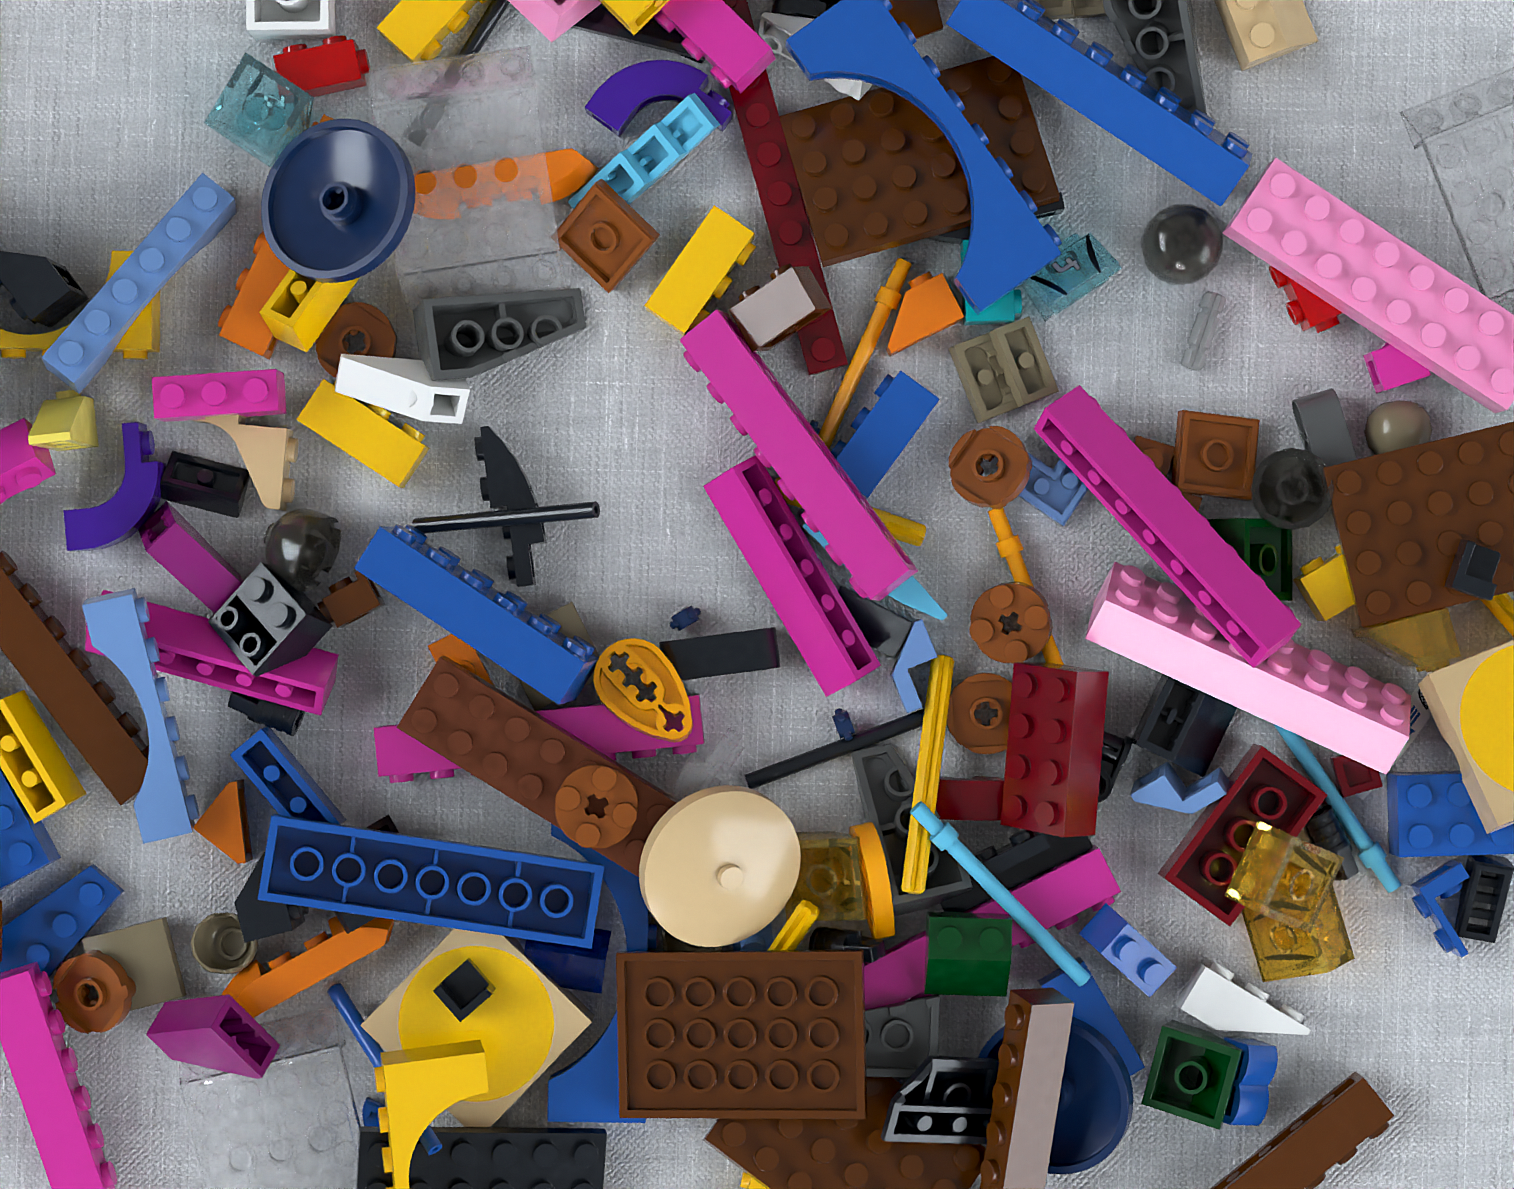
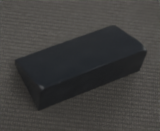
(204, 484)
(880, 626)

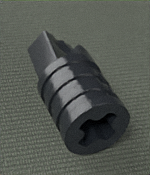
(268, 713)
(1325, 831)
(843, 939)

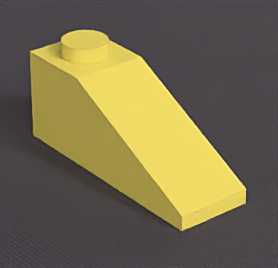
(65, 423)

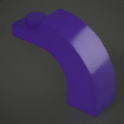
(651, 82)
(131, 505)

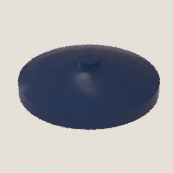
(338, 200)
(1092, 1103)

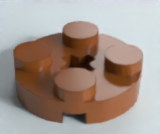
(352, 319)
(996, 488)
(989, 630)
(967, 698)
(573, 799)
(107, 977)

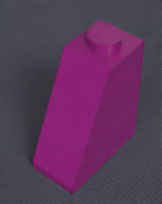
(189, 557)
(213, 1035)

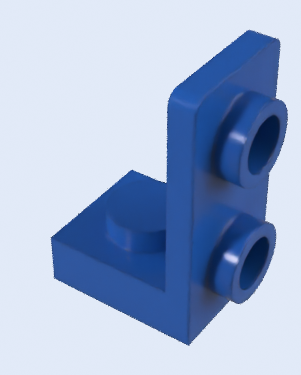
(1444, 883)

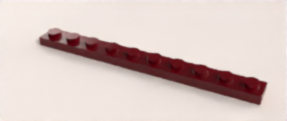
(784, 205)

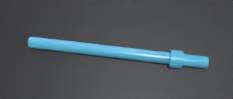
(945, 837)
(1370, 852)

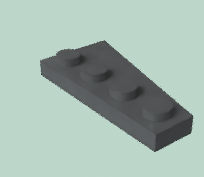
(901, 1036)

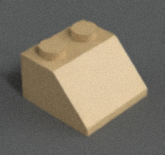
(1265, 28)

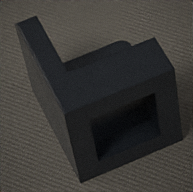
(1473, 570)
(464, 989)

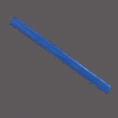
(372, 1050)

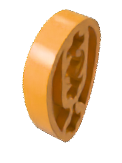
(657, 671)
(876, 882)

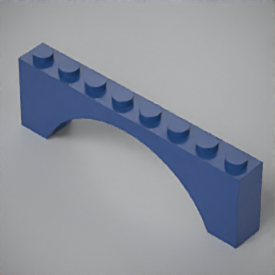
(867, 45)
(590, 1085)

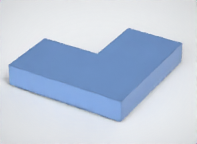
(1053, 490)

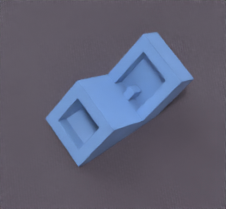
(914, 651)
(1166, 790)

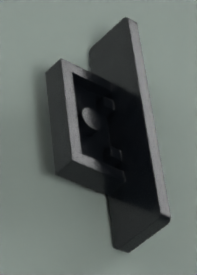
(1018, 862)

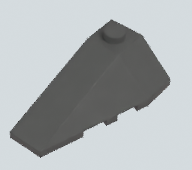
(1162, 44)
(480, 332)
(886, 800)

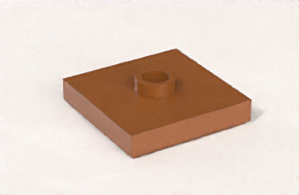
(605, 235)
(1215, 454)

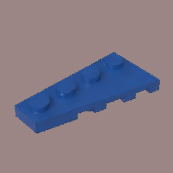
(58, 922)

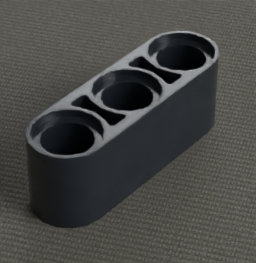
(723, 653)

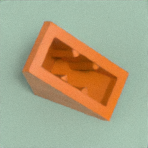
(227, 823)

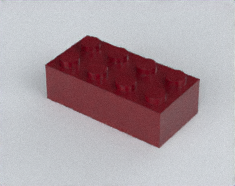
(1054, 748)
(1211, 850)

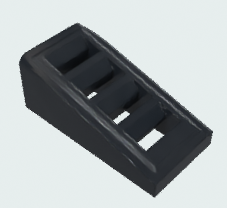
(1497, 899)

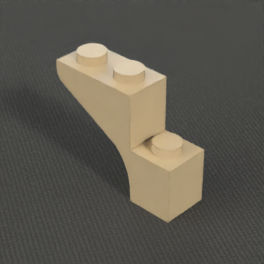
(266, 456)

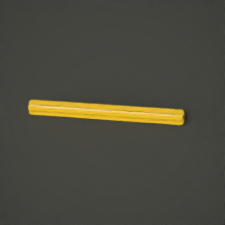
(928, 771)

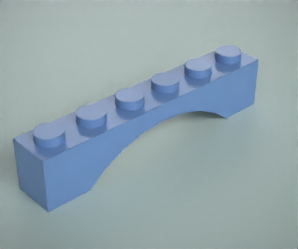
(107, 317)
(119, 633)

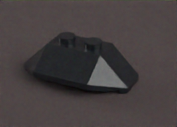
(944, 1102)

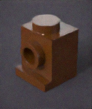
(350, 600)

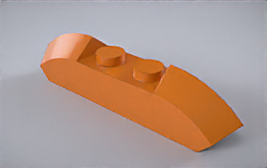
(566, 170)
(261, 989)

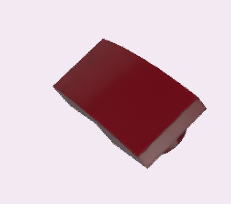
(970, 798)

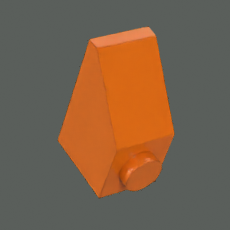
(923, 312)

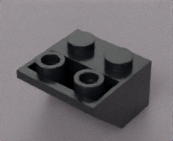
(39, 288)
(269, 622)
(1183, 725)
(264, 918)

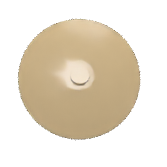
(719, 866)

